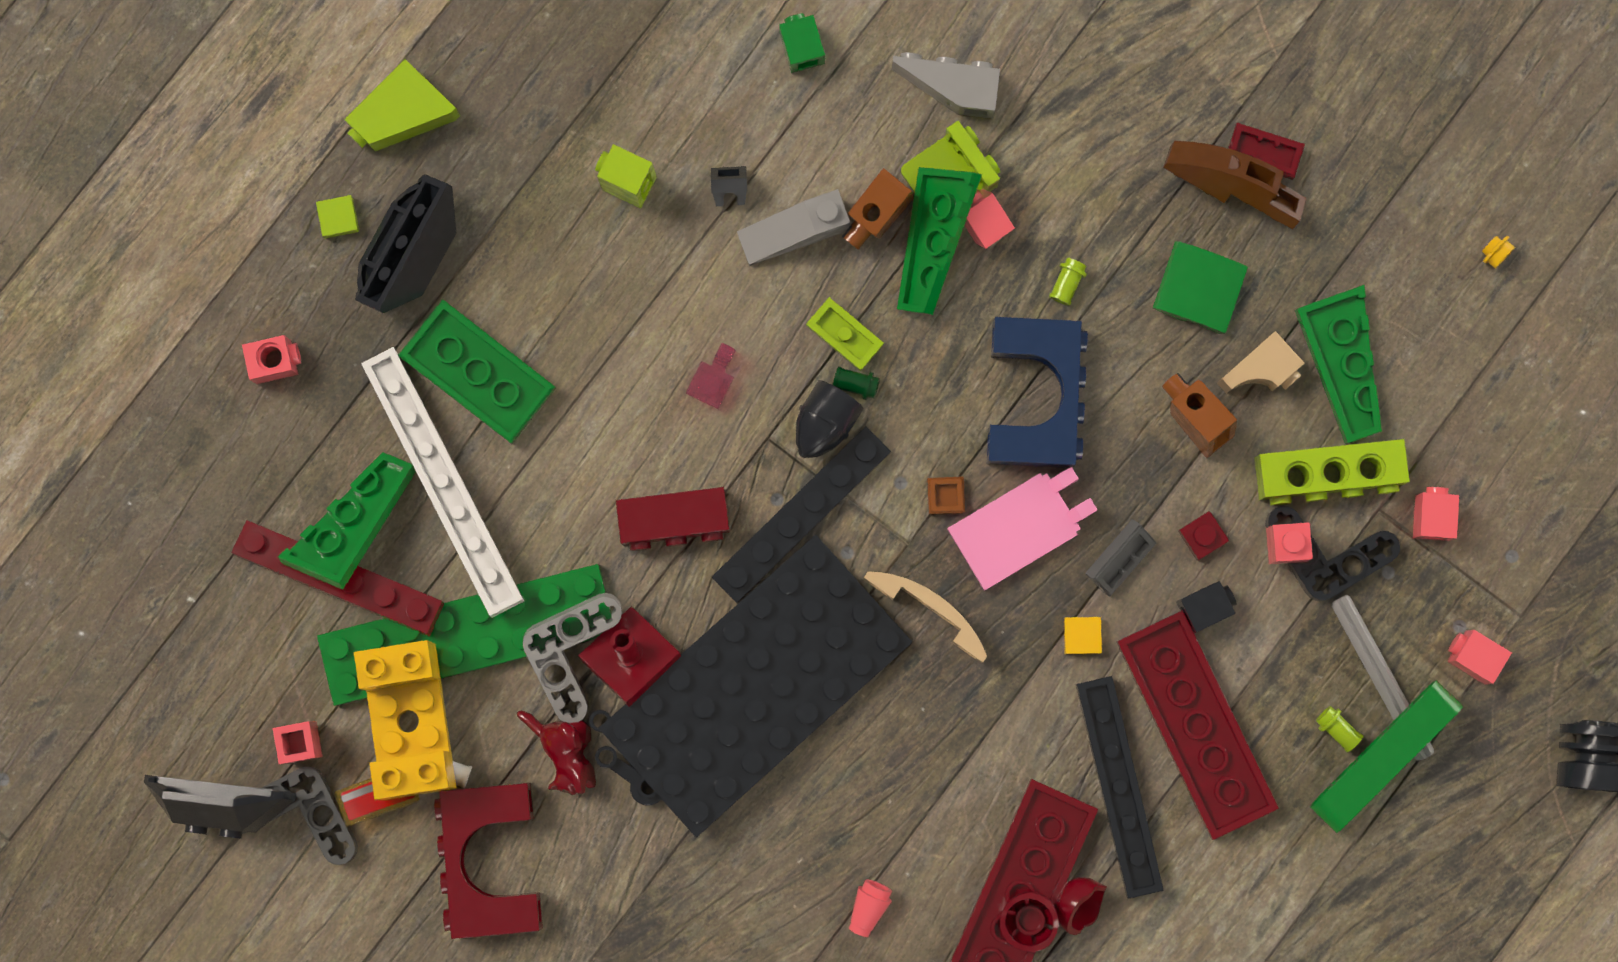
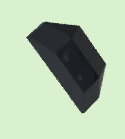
(407, 246)
(217, 805)

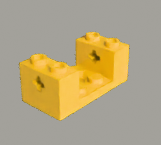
(397, 682)

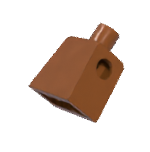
(889, 196)
(1208, 426)

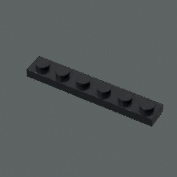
(801, 514)
(1119, 787)

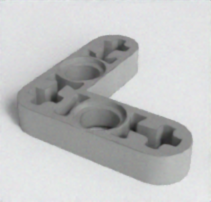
(555, 655)

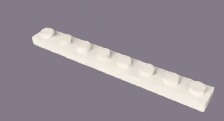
(442, 482)

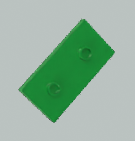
(477, 371)

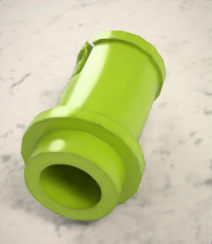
(1068, 281)
(1339, 728)

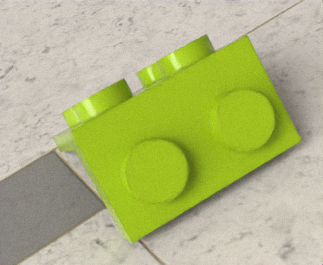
(955, 152)

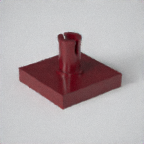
(630, 656)

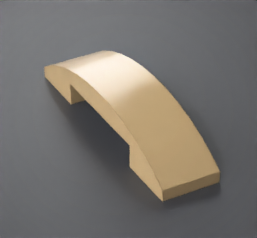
(965, 639)

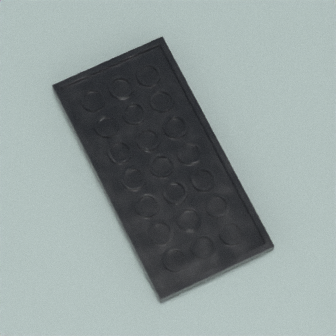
(756, 685)

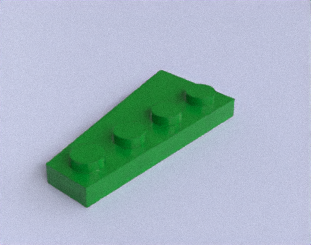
(935, 228)
(1342, 355)
(347, 530)

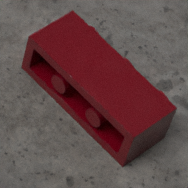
(673, 518)

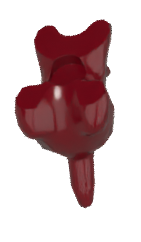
(565, 747)

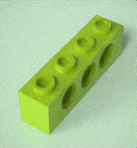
(1386, 456)

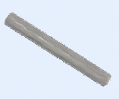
(1373, 661)

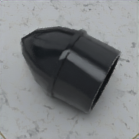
(825, 420)

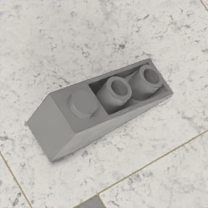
(960, 87)

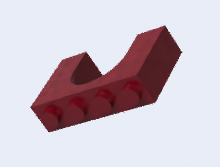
(470, 908)

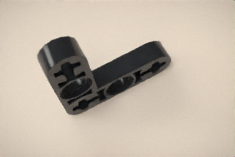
(1320, 566)

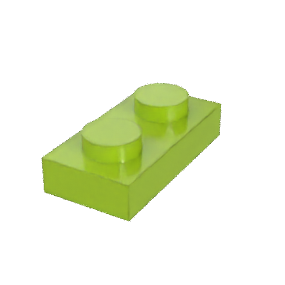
(844, 334)

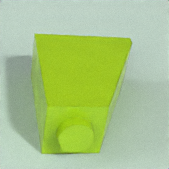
(399, 109)

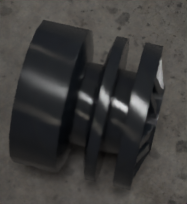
(1595, 756)

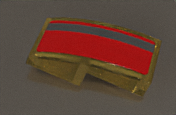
(359, 805)

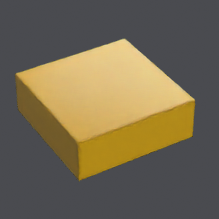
(1082, 635)

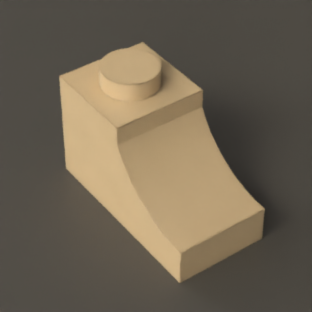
(1269, 364)

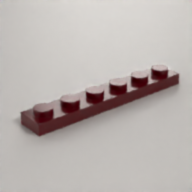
(362, 590)

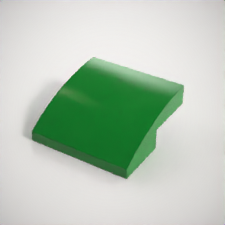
(1200, 287)

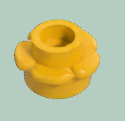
(1497, 251)

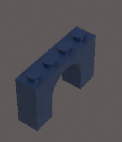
(1059, 348)

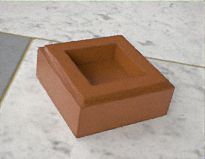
(946, 495)

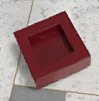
(1203, 535)

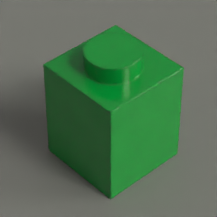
(801, 42)

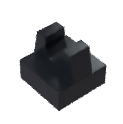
(729, 180)

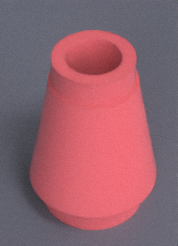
(869, 906)

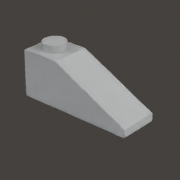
(795, 227)

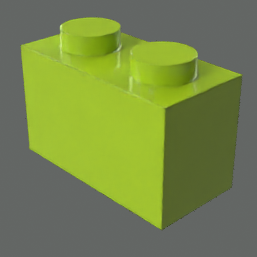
(625, 175)

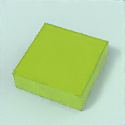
(337, 216)

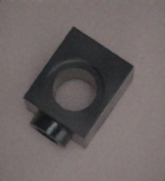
(1208, 606)

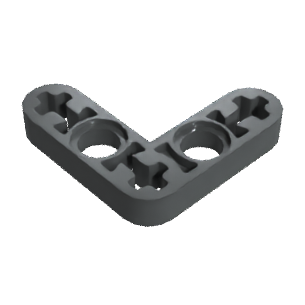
(308, 803)

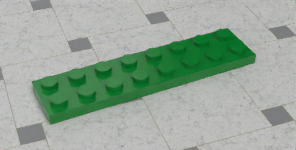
(465, 632)

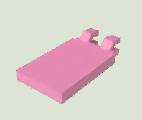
(1019, 527)

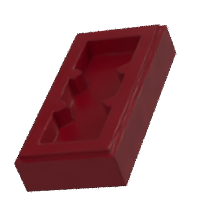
(1268, 147)

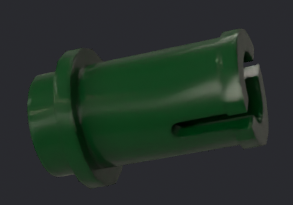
(856, 382)

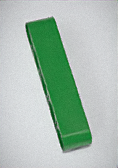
(1386, 756)

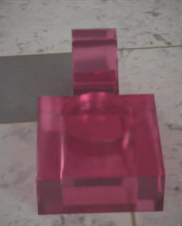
(710, 381)

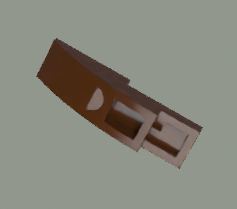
(1229, 172)

